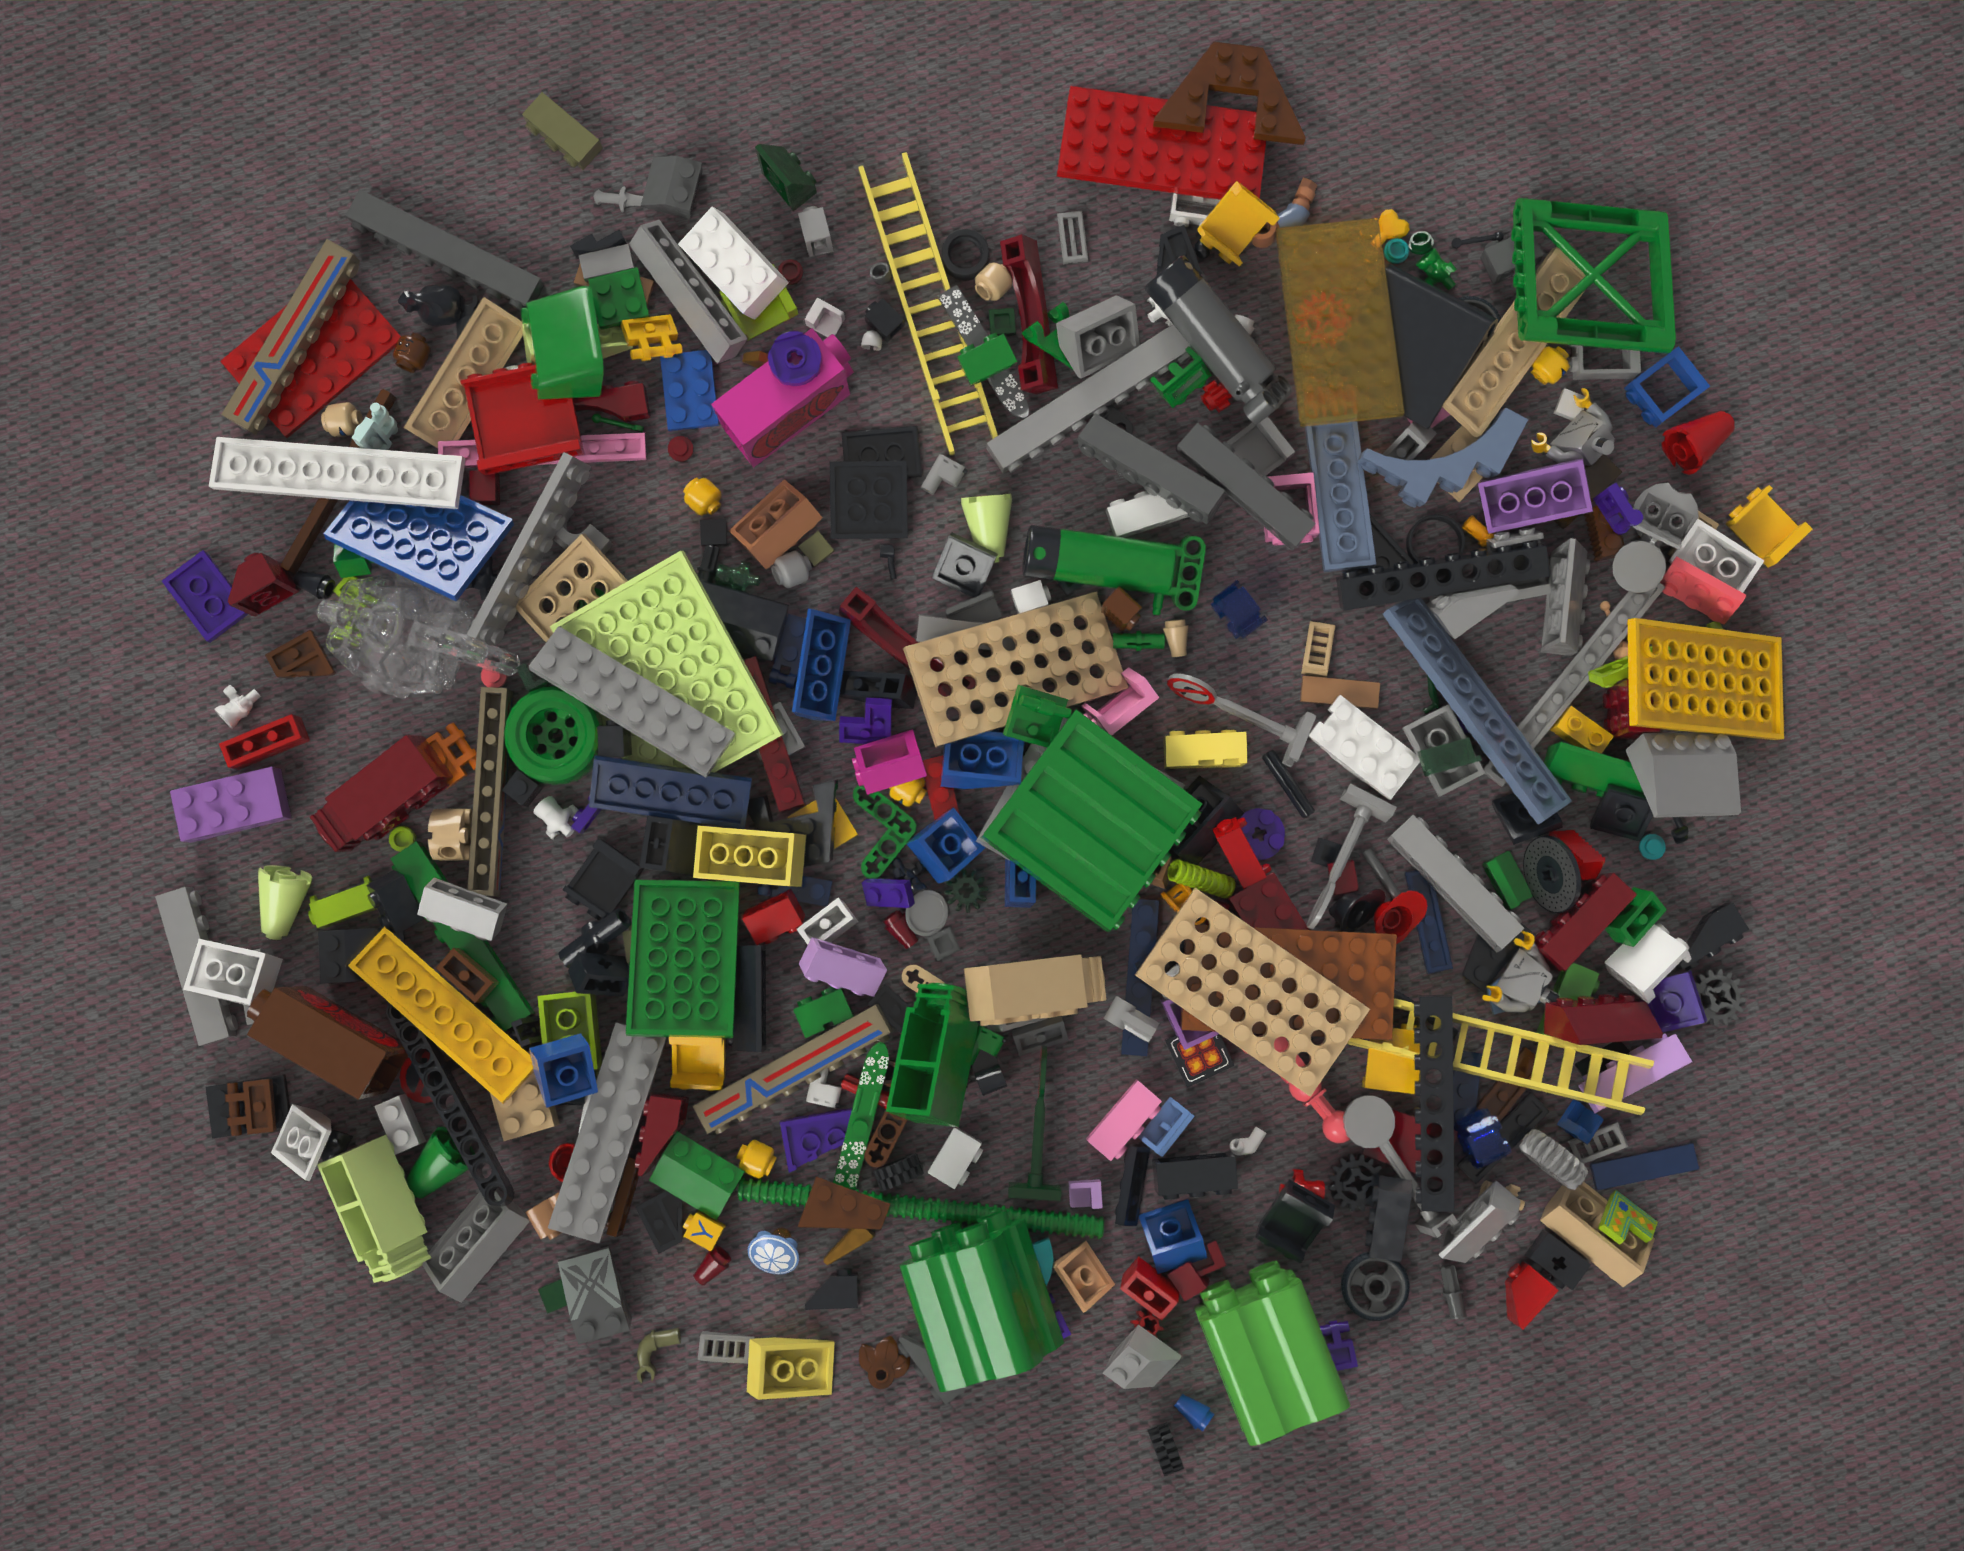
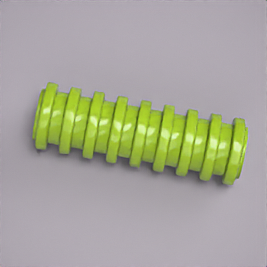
(1201, 878)

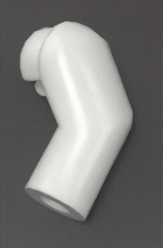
(1247, 1145)

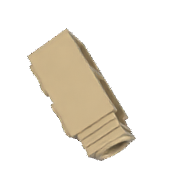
(1033, 989)

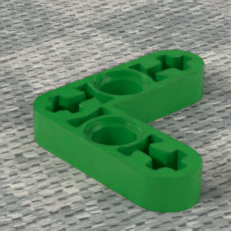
(891, 834)

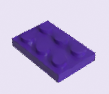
(204, 596)

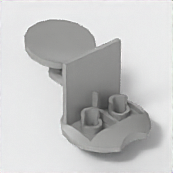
(1641, 563)

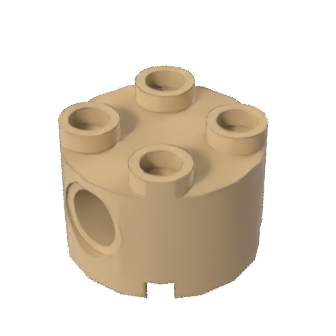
(450, 834)

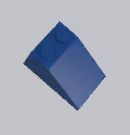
(982, 761)

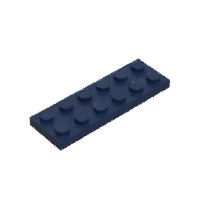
(669, 792)

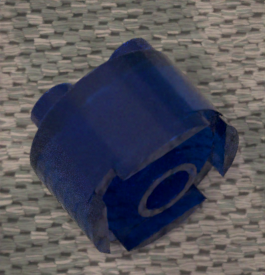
(1238, 609)
(1481, 1138)

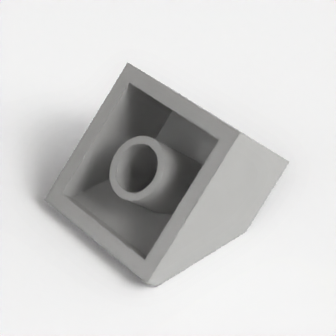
(1140, 1360)

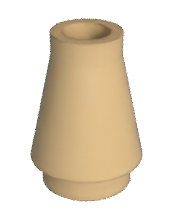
(1176, 635)

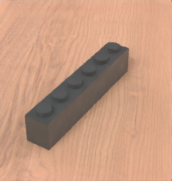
(1151, 469)
(1245, 486)

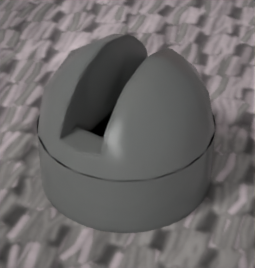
(878, 268)

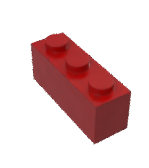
(264, 742)

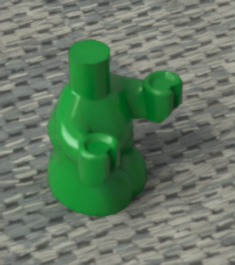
(1436, 269)

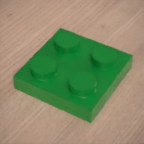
(618, 297)

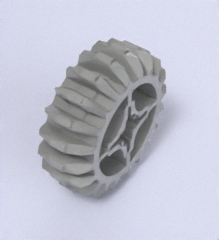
(1553, 1159)

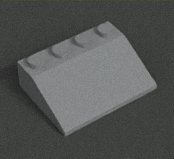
(1564, 604)
(1687, 773)

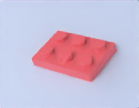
(1701, 591)

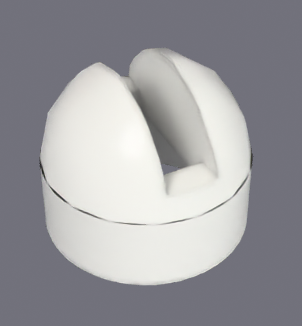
(872, 338)

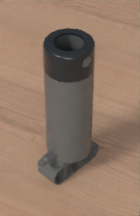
(1219, 339)

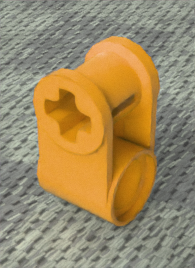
(1177, 903)

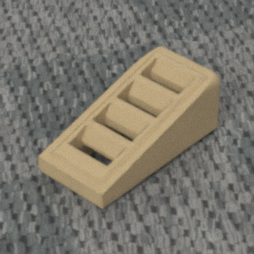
(1314, 669)

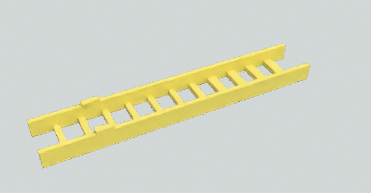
(909, 259)
(1535, 1082)

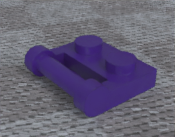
(1615, 500)

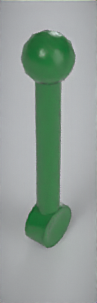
(596, 418)

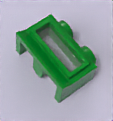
(1184, 380)

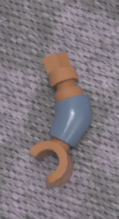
(1294, 215)

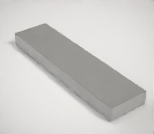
(933, 627)

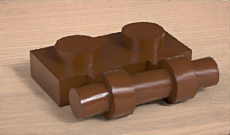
(258, 1107)

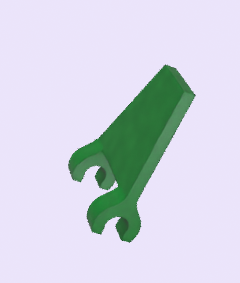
(1050, 343)

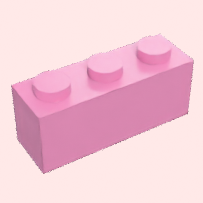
(1124, 1121)

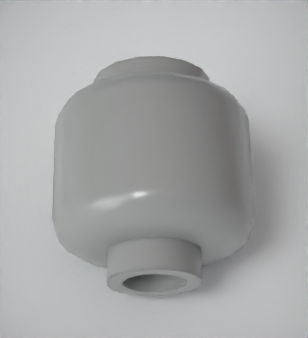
(791, 569)

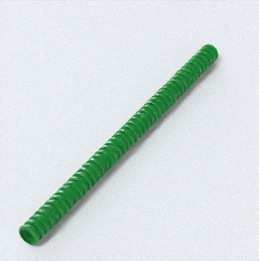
(932, 1209)

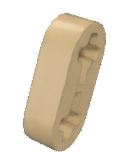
(925, 975)

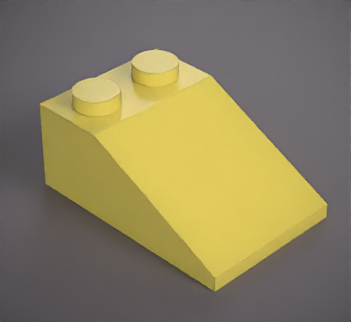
(789, 1367)

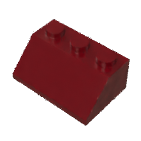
(260, 585)

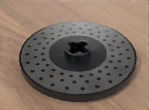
(1552, 874)

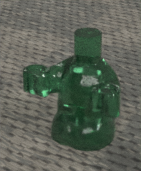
(735, 577)

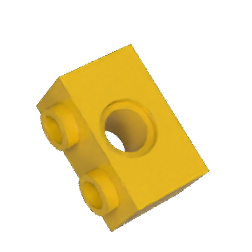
(1581, 731)

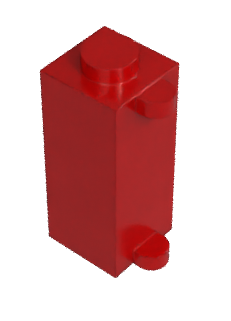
(1239, 852)

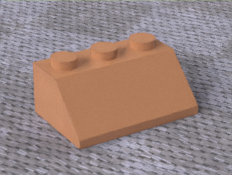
(776, 524)

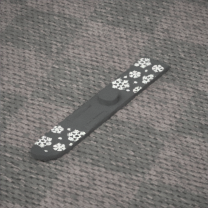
(974, 333)

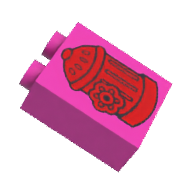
(766, 414)

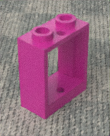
(888, 762)

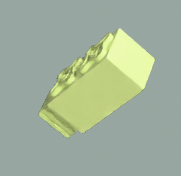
(377, 1209)

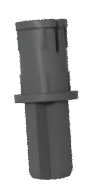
(1453, 1292)

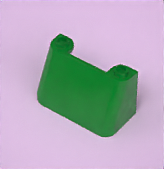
(565, 344)

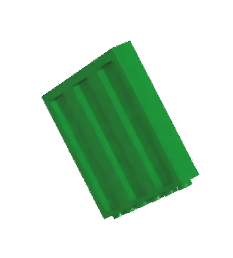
(1092, 821)

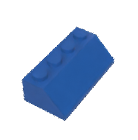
(821, 666)

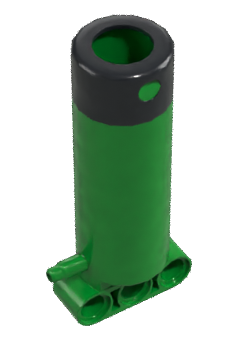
(1114, 563)

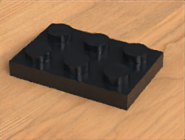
(219, 1108)

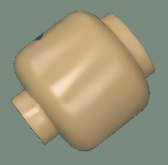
(993, 282)
(341, 419)

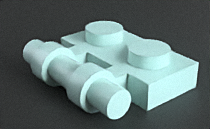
(375, 432)

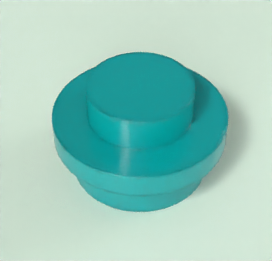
(1396, 251)
(1652, 847)

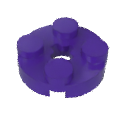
(803, 346)
(1274, 832)

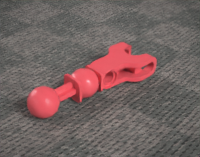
(1332, 1119)

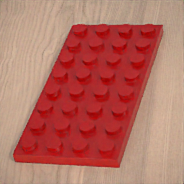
(1114, 142)

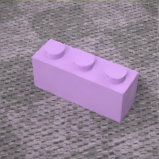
(842, 967)

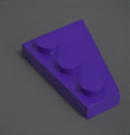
(813, 1135)

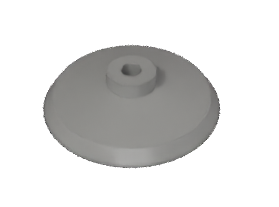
(927, 914)

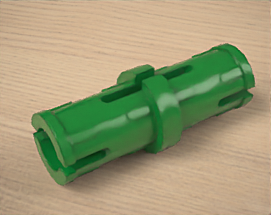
(1138, 640)

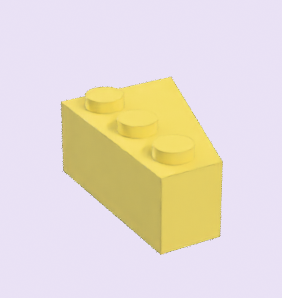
(1205, 749)

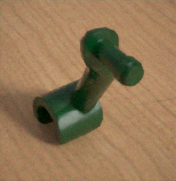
(1433, 696)

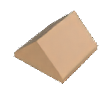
(1083, 1275)

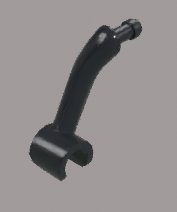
(1681, 832)

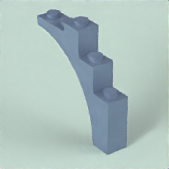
(1419, 477)

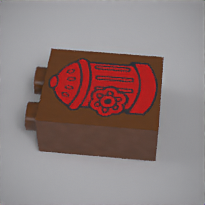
(327, 1040)

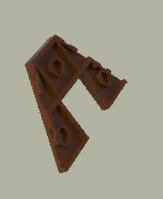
(1238, 71)

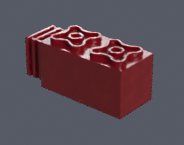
(382, 794)

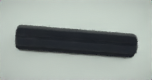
(1288, 784)

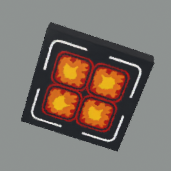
(1200, 1060)

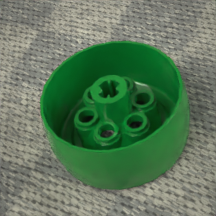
(523, 743)

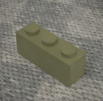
(561, 132)

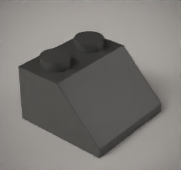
(672, 185)

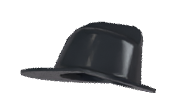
(1355, 909)

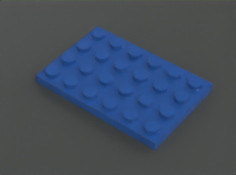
(422, 543)

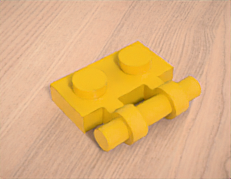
(648, 331)

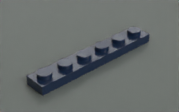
(1139, 993)

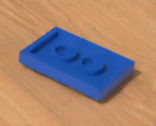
(689, 390)

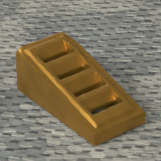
(851, 1240)

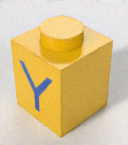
(703, 1230)

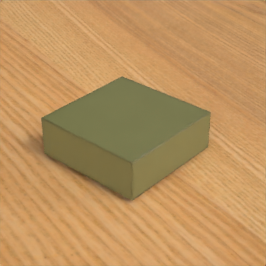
(816, 549)

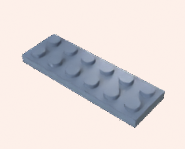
(1340, 496)

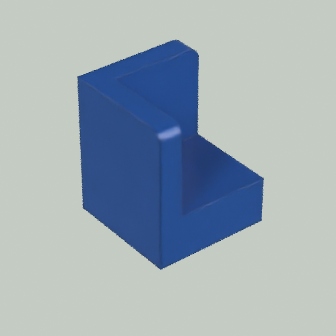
(1580, 1122)

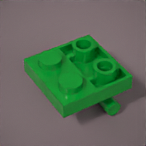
(1035, 716)

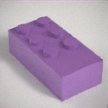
(230, 804)

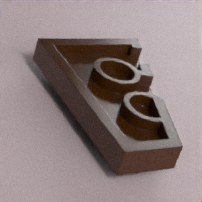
(841, 1207)

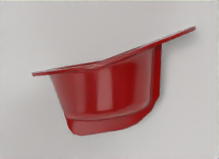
(1400, 914)

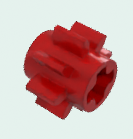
(1215, 396)
(1154, 1327)

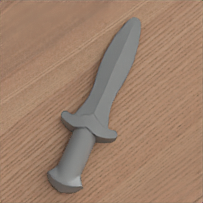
(624, 198)

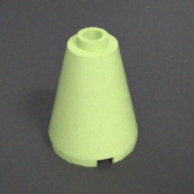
(988, 520)
(280, 898)

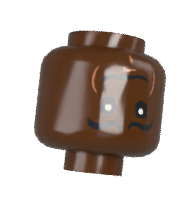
(411, 352)

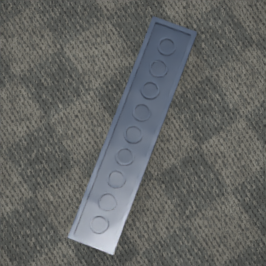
(1477, 708)

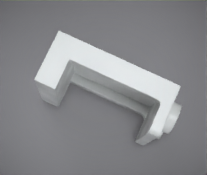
(1647, 962)

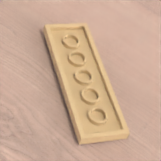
(479, 349)

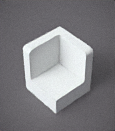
(824, 318)

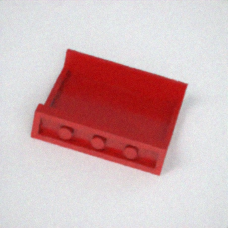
(514, 425)

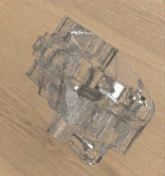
(409, 656)

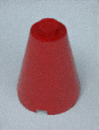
(1697, 440)

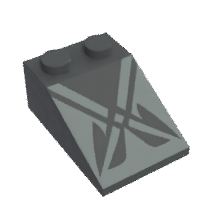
(594, 1295)

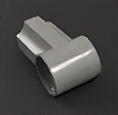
(1127, 1017)

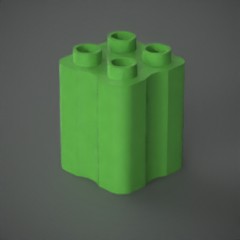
(1270, 1353)

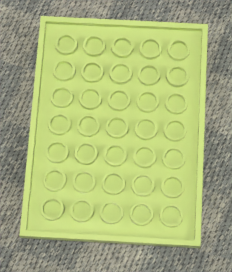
(675, 638)

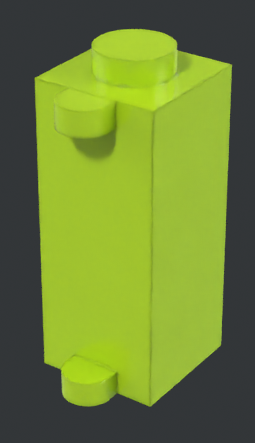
(340, 906)

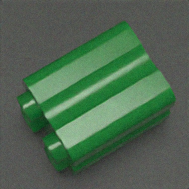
(980, 1301)

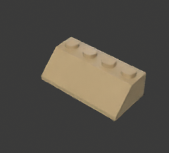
(1576, 1219)

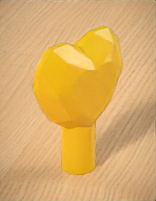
(1392, 226)

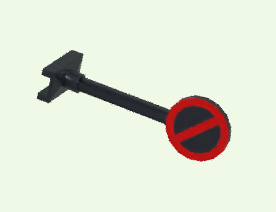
(523, 1034)

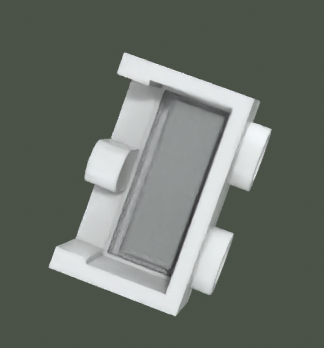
(1190, 209)

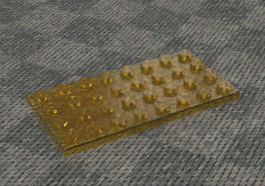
(1339, 322)

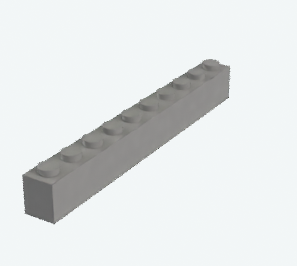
(1087, 398)

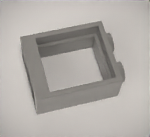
(1630, 369)

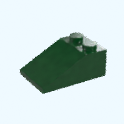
(786, 175)

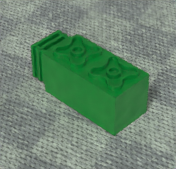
(933, 1057)

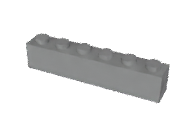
(688, 291)
(1455, 883)
(183, 929)

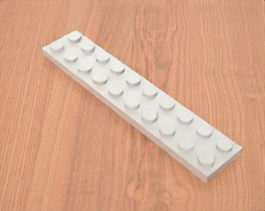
(337, 472)

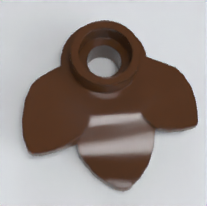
(883, 1358)

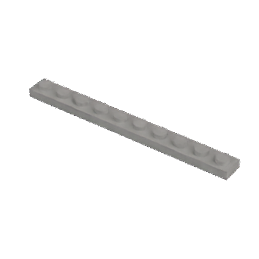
(1575, 674)

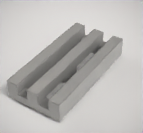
(1074, 258)

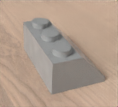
(1099, 335)
(1439, 729)
(1479, 1224)

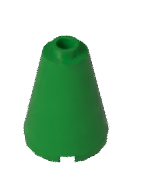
(436, 1164)

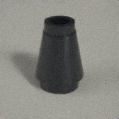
(316, 584)

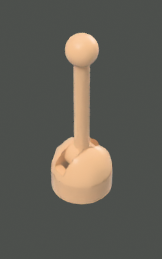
(1622, 649)

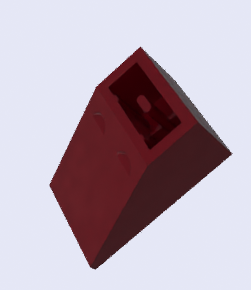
(665, 1117)

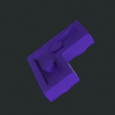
(871, 728)

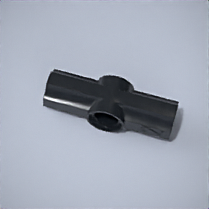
(596, 936)

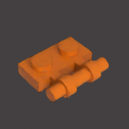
(445, 754)

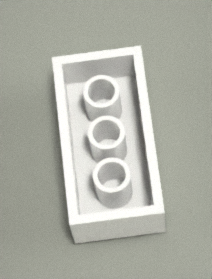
(733, 263)

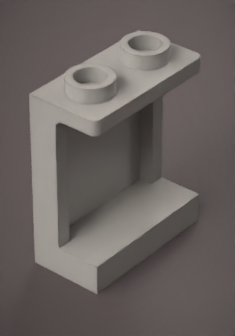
(1262, 446)
(1527, 588)

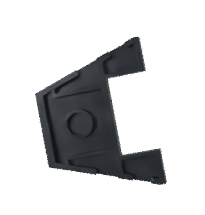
(816, 826)

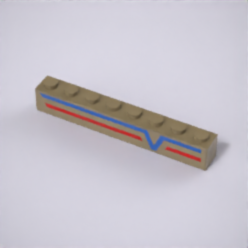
(291, 337)
(489, 799)
(793, 1068)

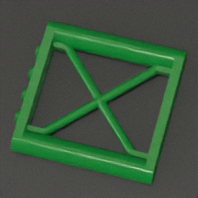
(1641, 225)

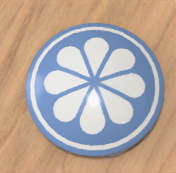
(773, 1253)

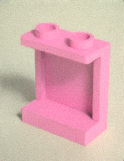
(1124, 705)

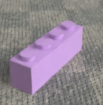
(1667, 1057)

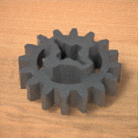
(1721, 987)

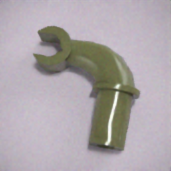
(651, 1343)

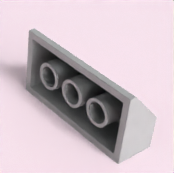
(473, 1245)

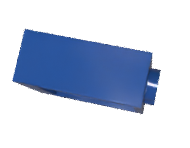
(1684, 370)

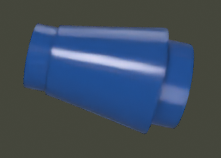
(1194, 1412)

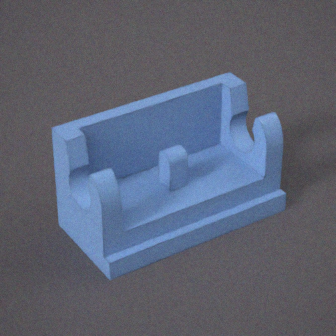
(1166, 1126)

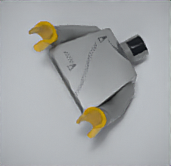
(1585, 436)
(1523, 980)

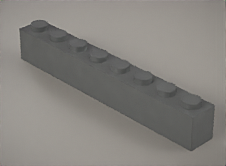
(443, 250)

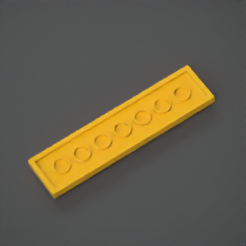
(443, 1014)

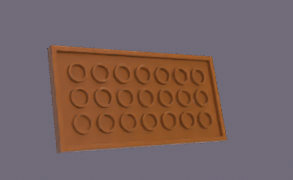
(1351, 960)

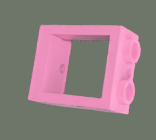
(1297, 481)

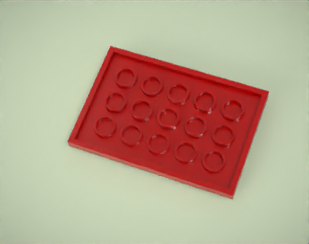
(345, 350)

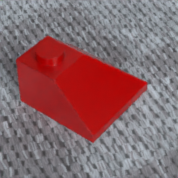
(1526, 1294)

